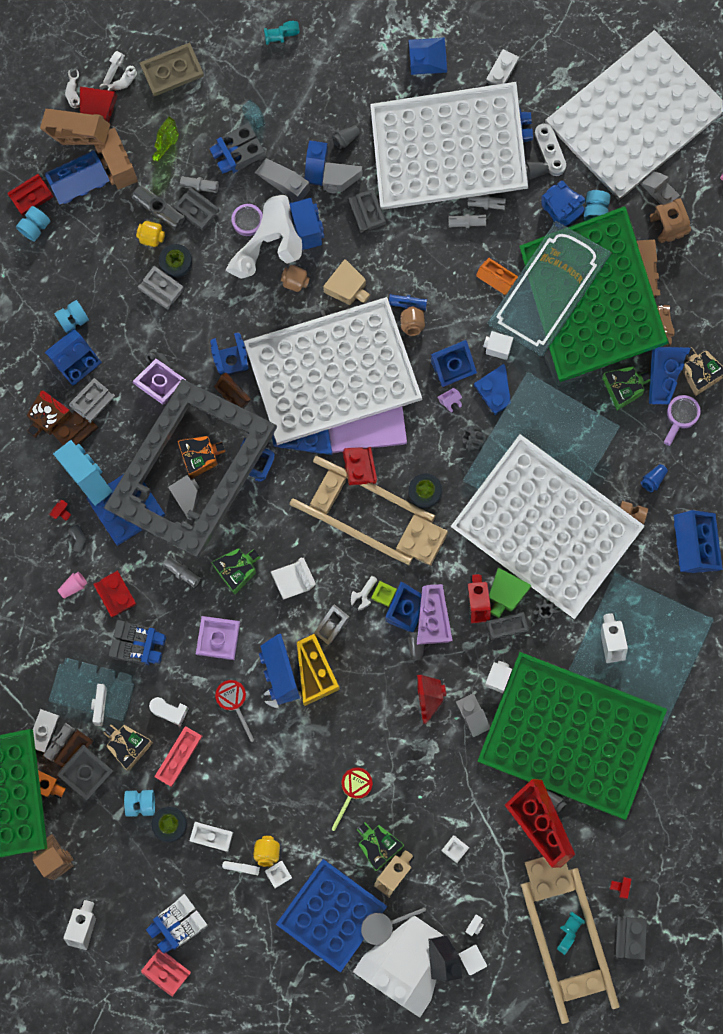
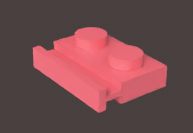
(165, 972)

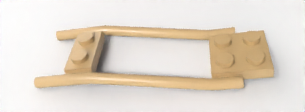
(420, 540)
(550, 882)

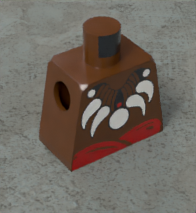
(46, 414)

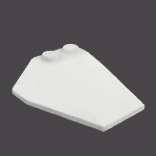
(402, 966)

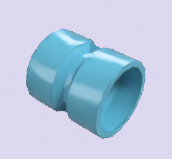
(597, 204)
(33, 223)
(77, 313)
(146, 805)

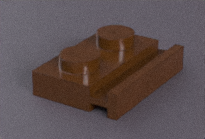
(75, 429)

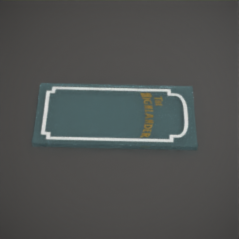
(549, 288)

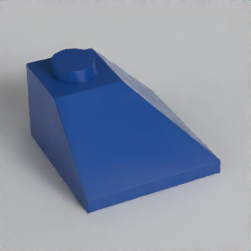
(427, 56)

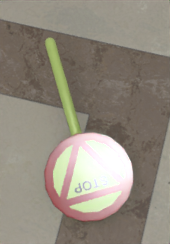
(355, 784)

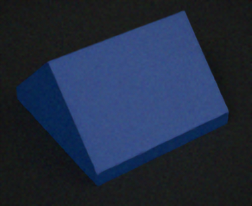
(453, 363)
(405, 608)

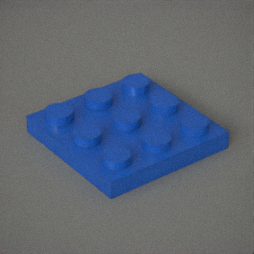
(118, 528)

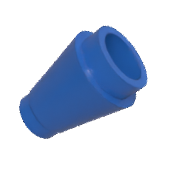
(653, 479)

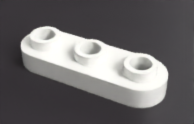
(550, 156)

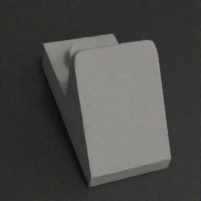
(659, 189)
(332, 624)
(473, 715)

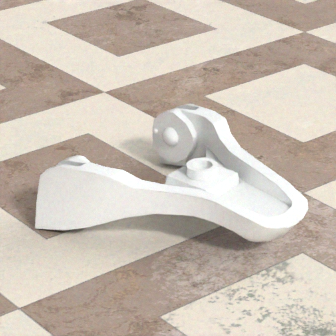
(274, 224)

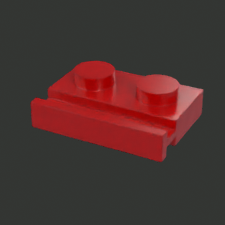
(30, 193)
(359, 466)
(114, 594)

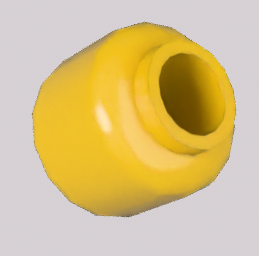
(150, 233)
(266, 851)

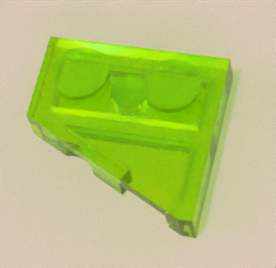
(166, 136)

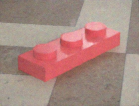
(178, 756)

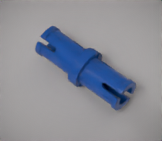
(403, 301)

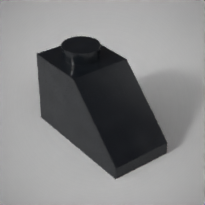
(444, 960)

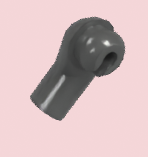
(150, 357)

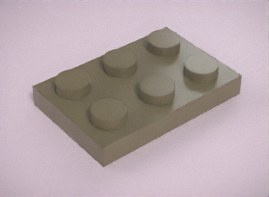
(171, 69)

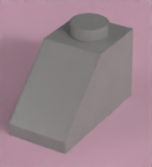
(340, 176)
(185, 494)

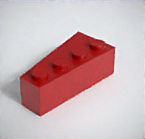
(541, 823)

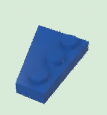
(665, 369)
(314, 443)

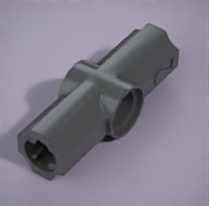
(150, 201)

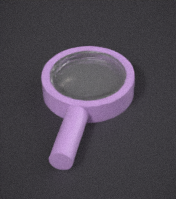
(246, 219)
(682, 413)

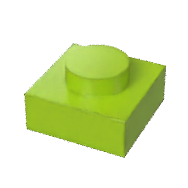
(384, 594)

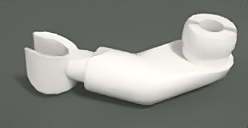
(124, 81)
(70, 93)

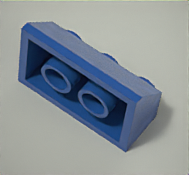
(77, 177)
(697, 542)
(279, 670)

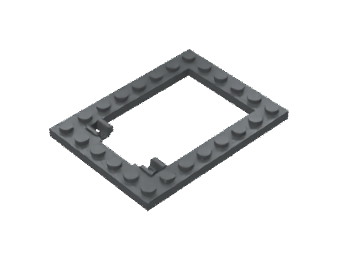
(183, 535)

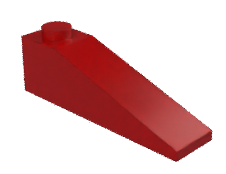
(430, 696)

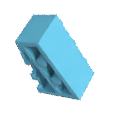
(83, 472)

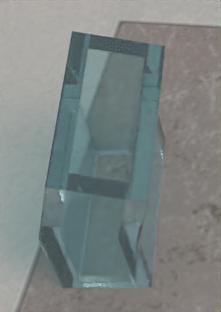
(253, 114)

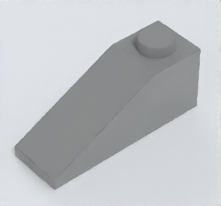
(284, 179)

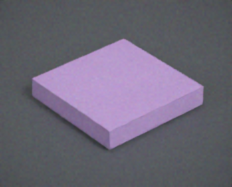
(218, 638)

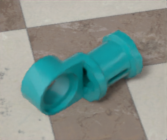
(289, 28)
(570, 928)

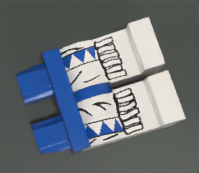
(172, 928)

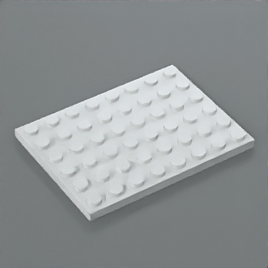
(636, 115)
(449, 146)
(332, 370)
(547, 526)

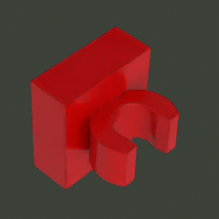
(59, 510)
(622, 887)

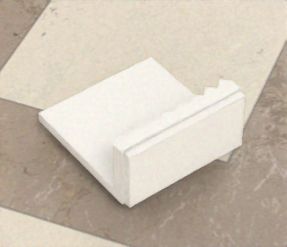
(293, 579)

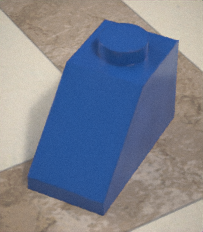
(315, 162)

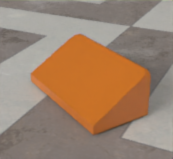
(496, 276)

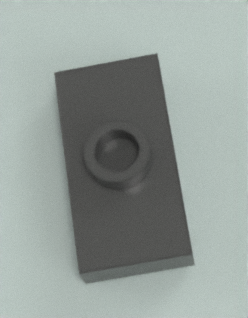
(507, 626)

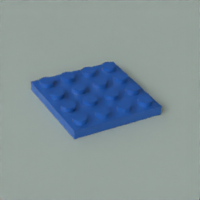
(330, 915)

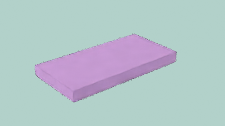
(373, 431)

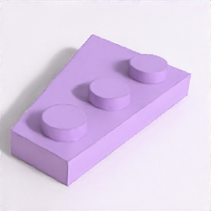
(433, 618)

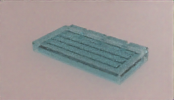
(78, 687)

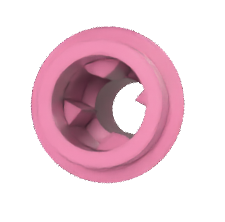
(72, 585)

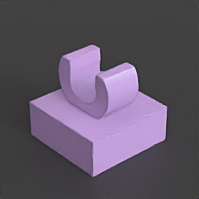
(450, 397)

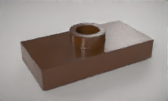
(231, 391)
(72, 746)

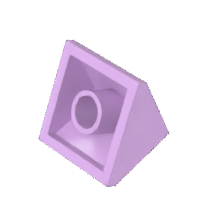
(158, 381)

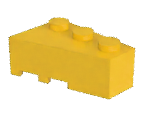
(315, 671)

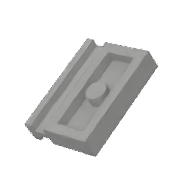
(161, 287)
(91, 400)

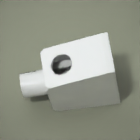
(613, 639)
(78, 934)

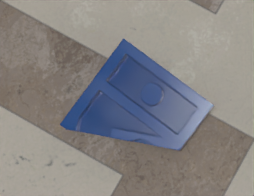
(494, 389)

